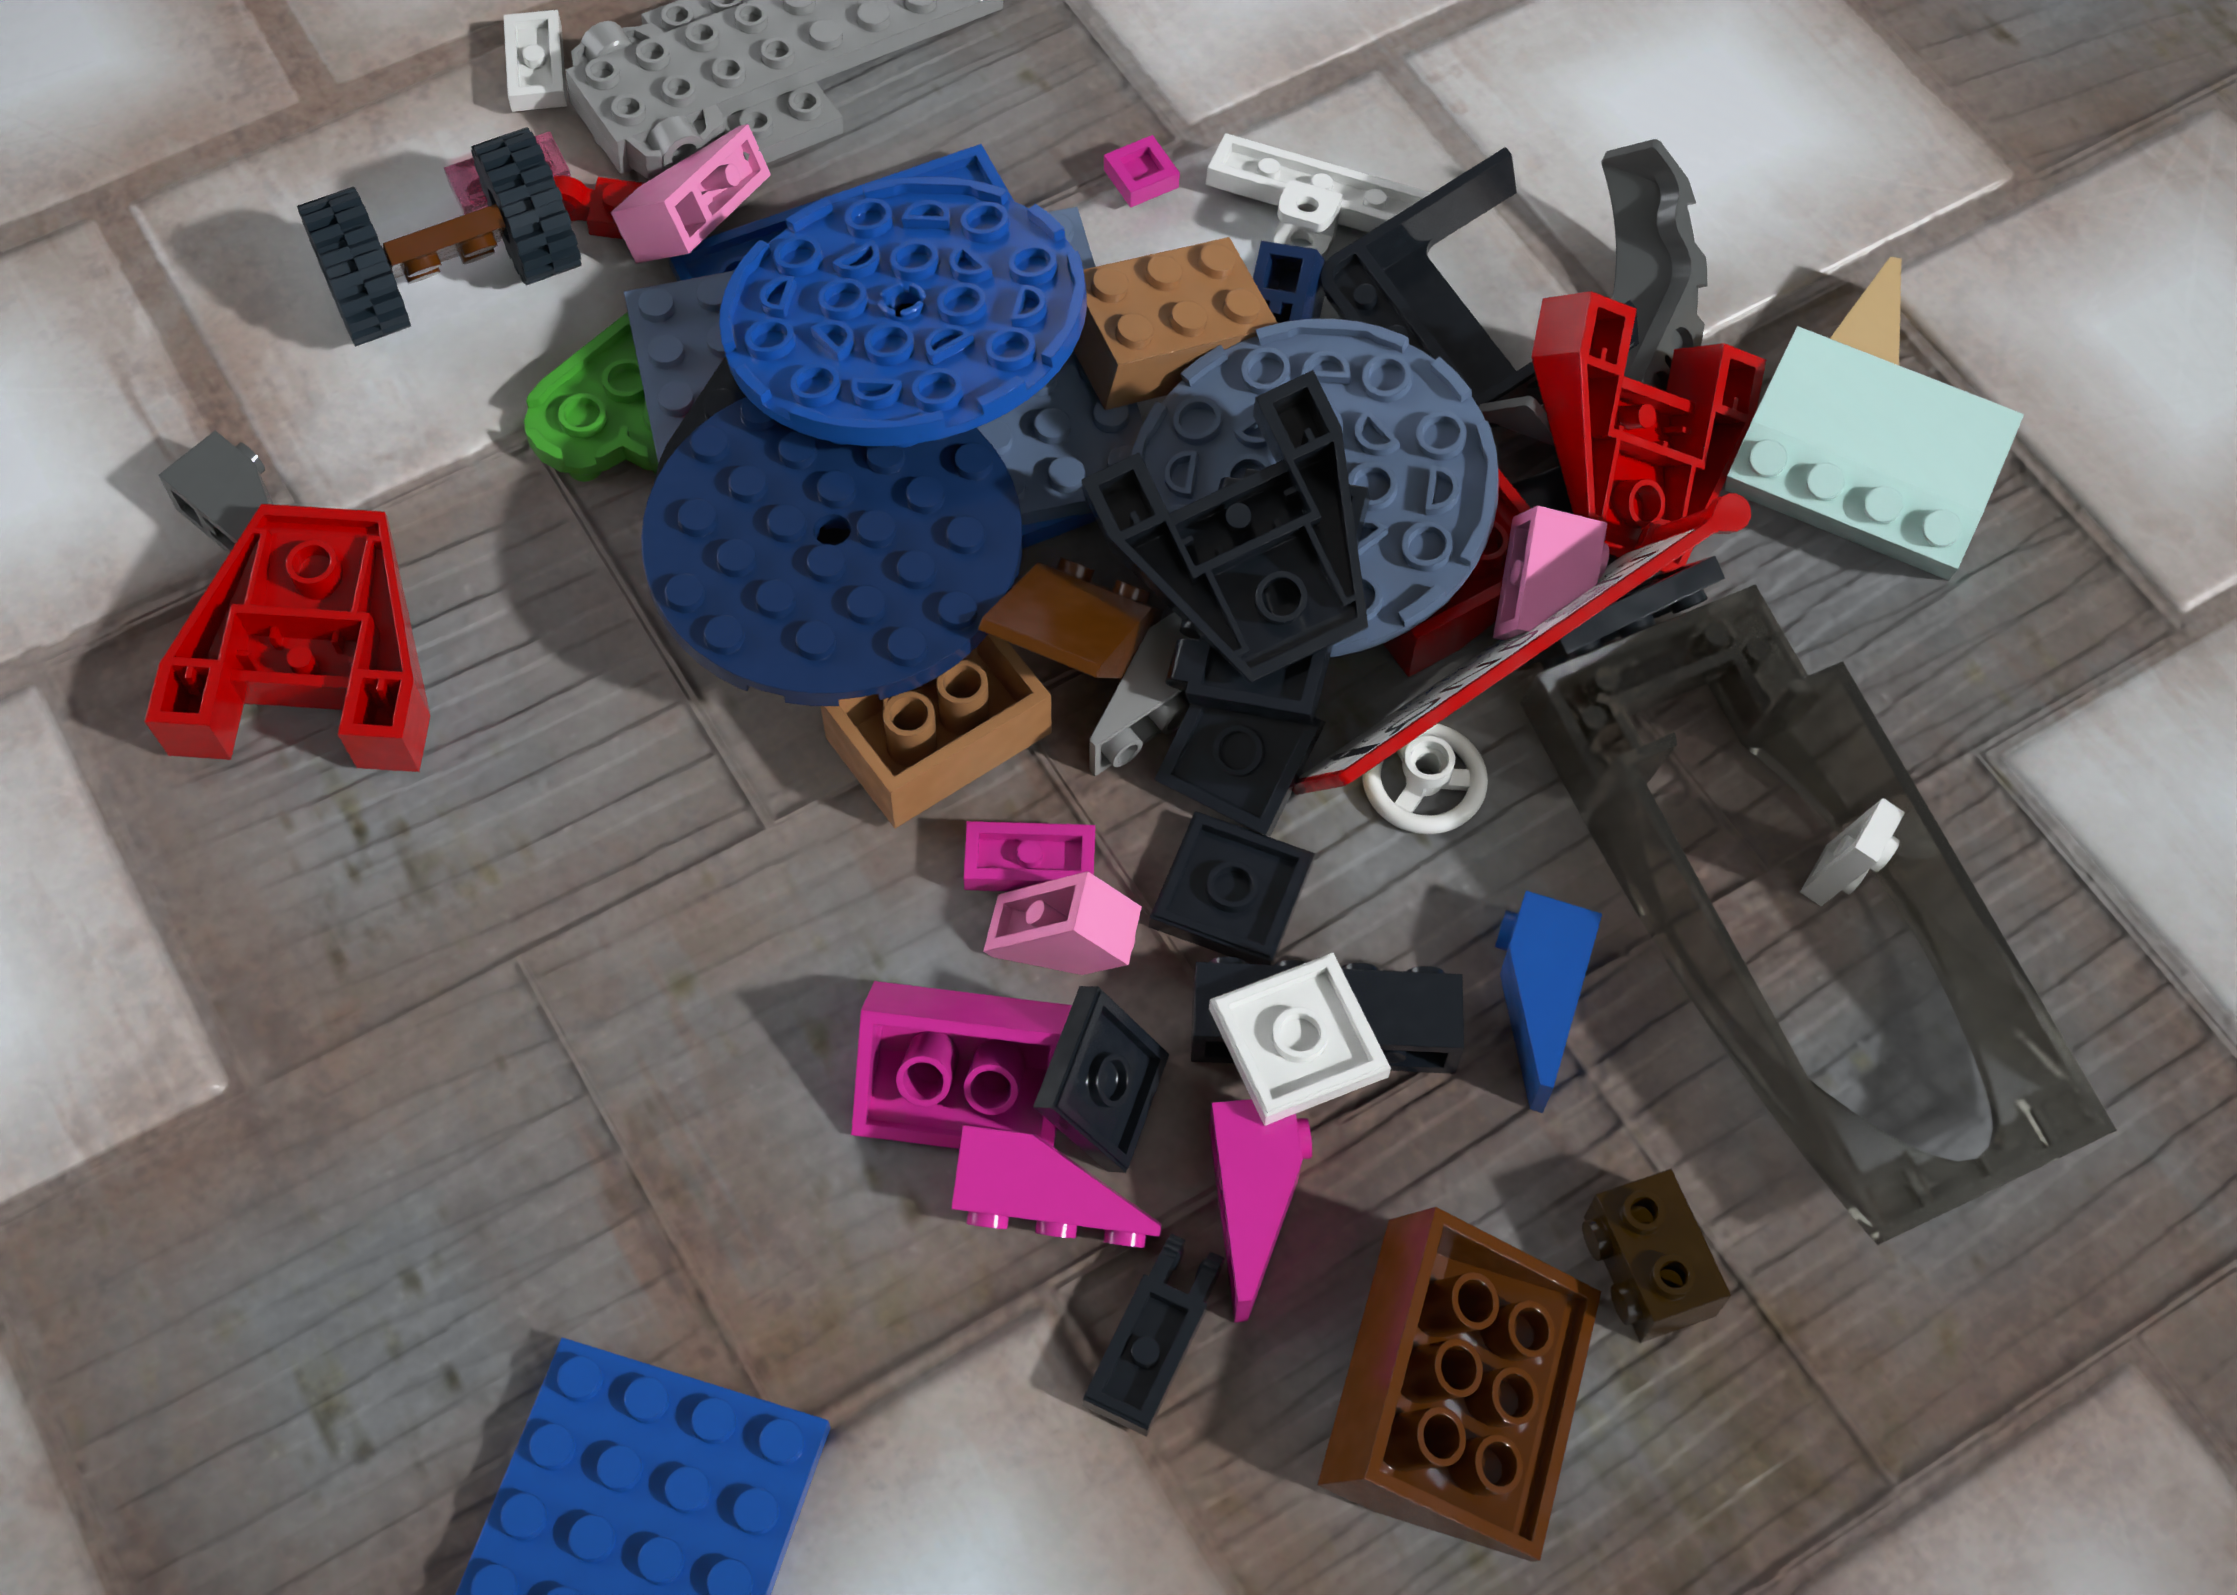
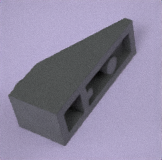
(217, 488)

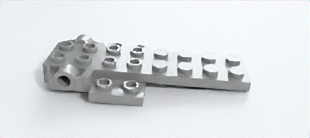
(731, 63)

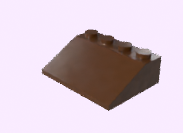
(1461, 1385)

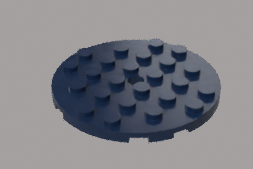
(816, 622)

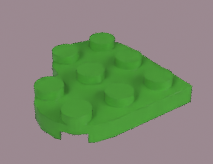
(593, 409)

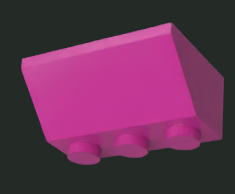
(951, 1062)

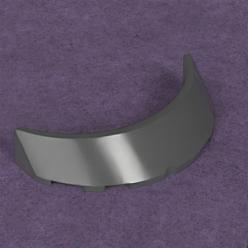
(1655, 269)

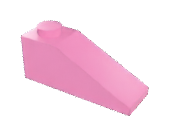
(691, 198)

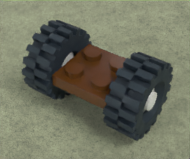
(521, 210)

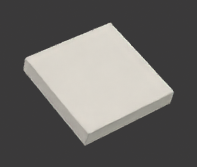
(1299, 1038)

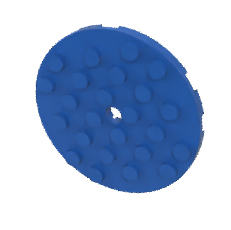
(989, 324)

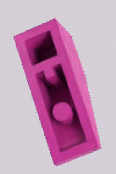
(1255, 1185)

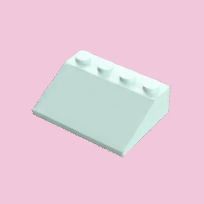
(1874, 453)

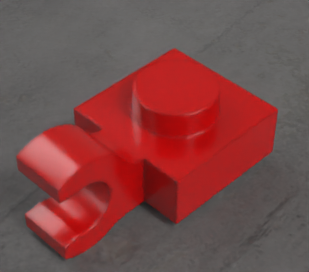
(597, 204)

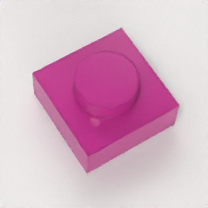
(1141, 171)

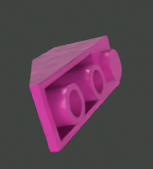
(1028, 1178)

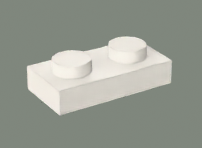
(534, 60)
(1850, 855)

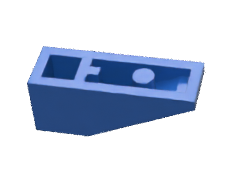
(1542, 981)

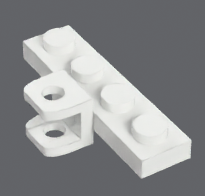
(1308, 191)

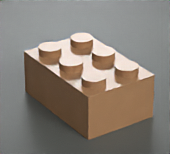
(1162, 315)
(943, 733)

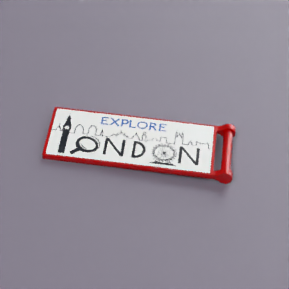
(1656, 548)

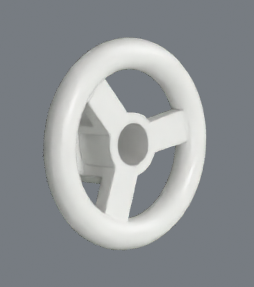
(1434, 752)

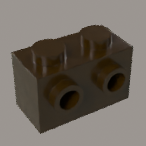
(1654, 1256)

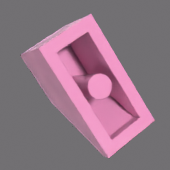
(1548, 566)
(1065, 925)

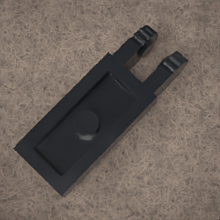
(1151, 1341)

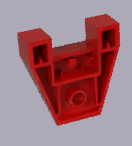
(1628, 446)
(303, 620)

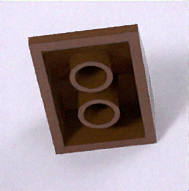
(1074, 619)

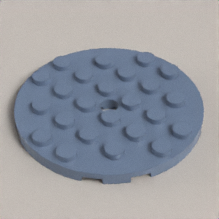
(1405, 437)

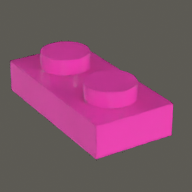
(1025, 854)

